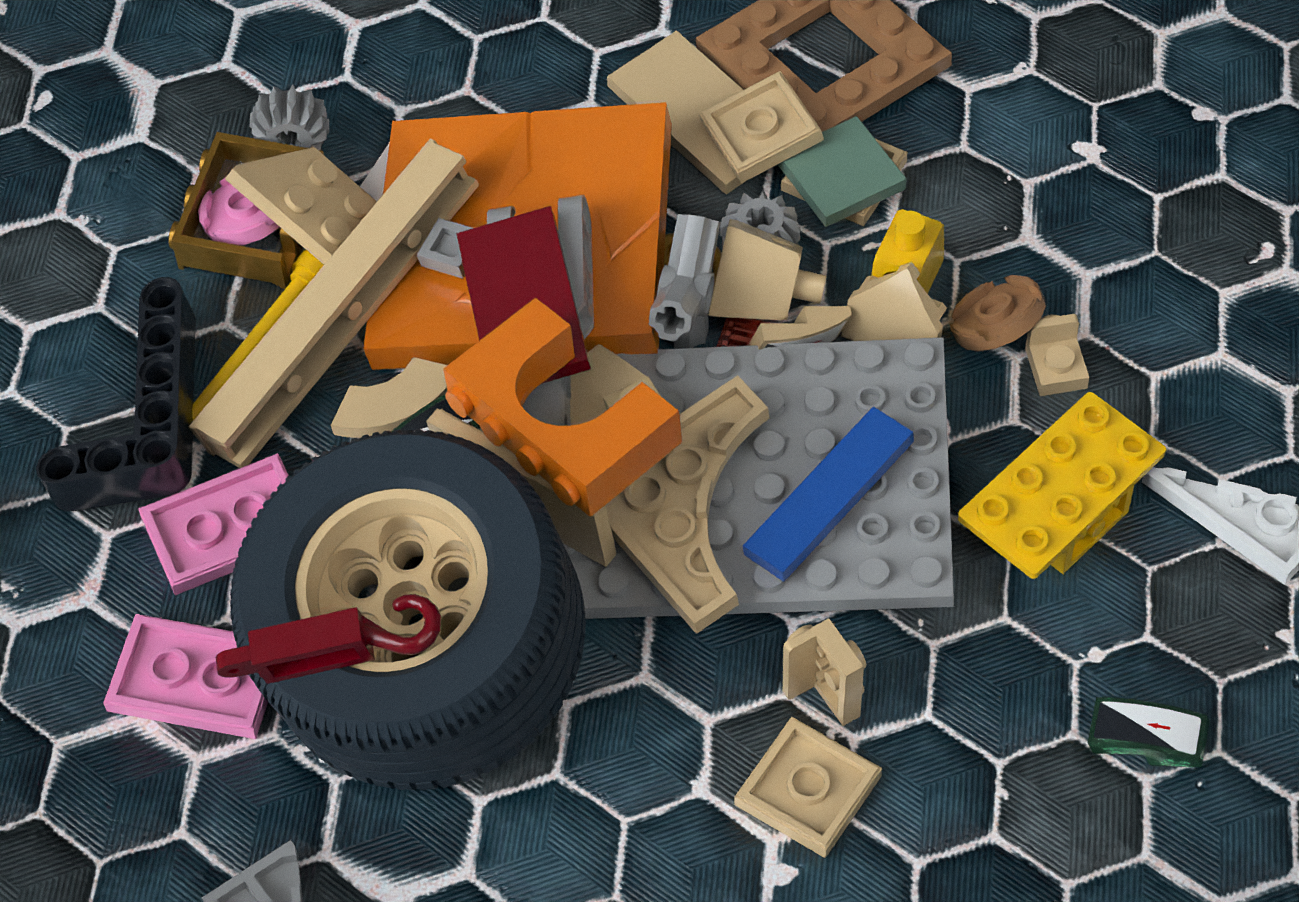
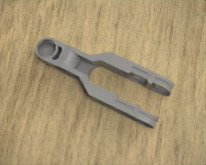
(552, 399)

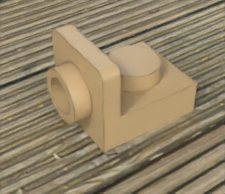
(1056, 355)

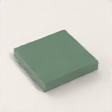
(843, 172)

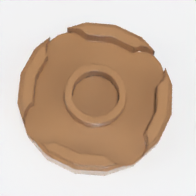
(997, 314)

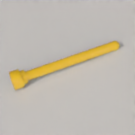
(303, 272)

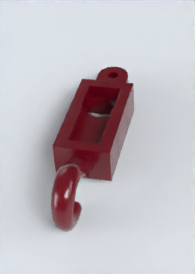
(326, 643)

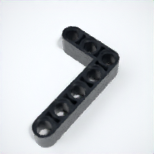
(159, 453)

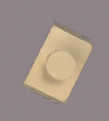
(761, 276)

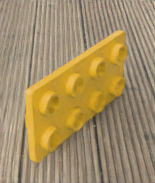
(1064, 488)

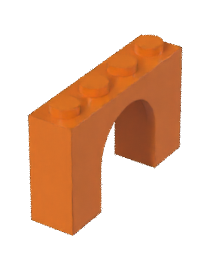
(581, 461)

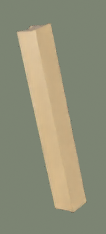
(333, 306)

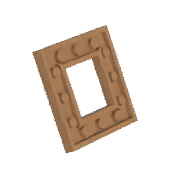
(904, 61)

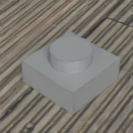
(442, 249)

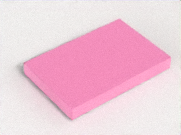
(204, 525)
(173, 678)

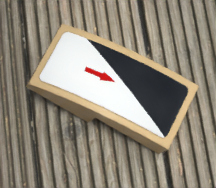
(812, 325)

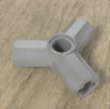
(687, 283)

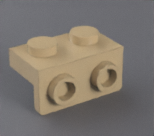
(824, 660)

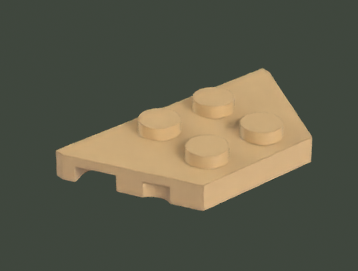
(305, 198)

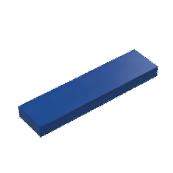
(828, 493)

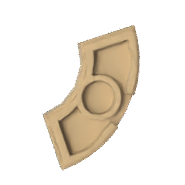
(391, 402)

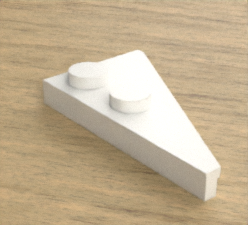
(1243, 516)

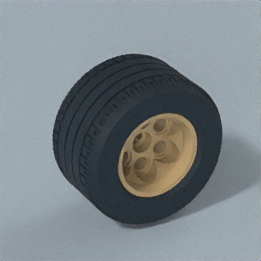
(515, 622)

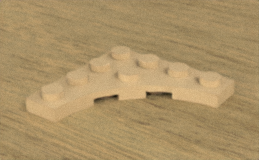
(666, 510)

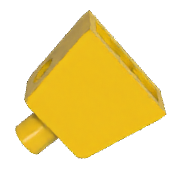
(913, 240)

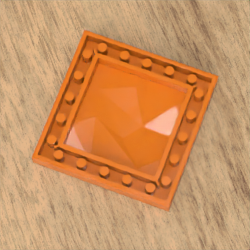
(530, 162)

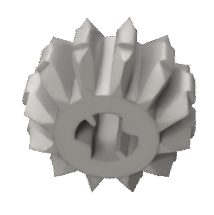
(290, 118)
(765, 215)

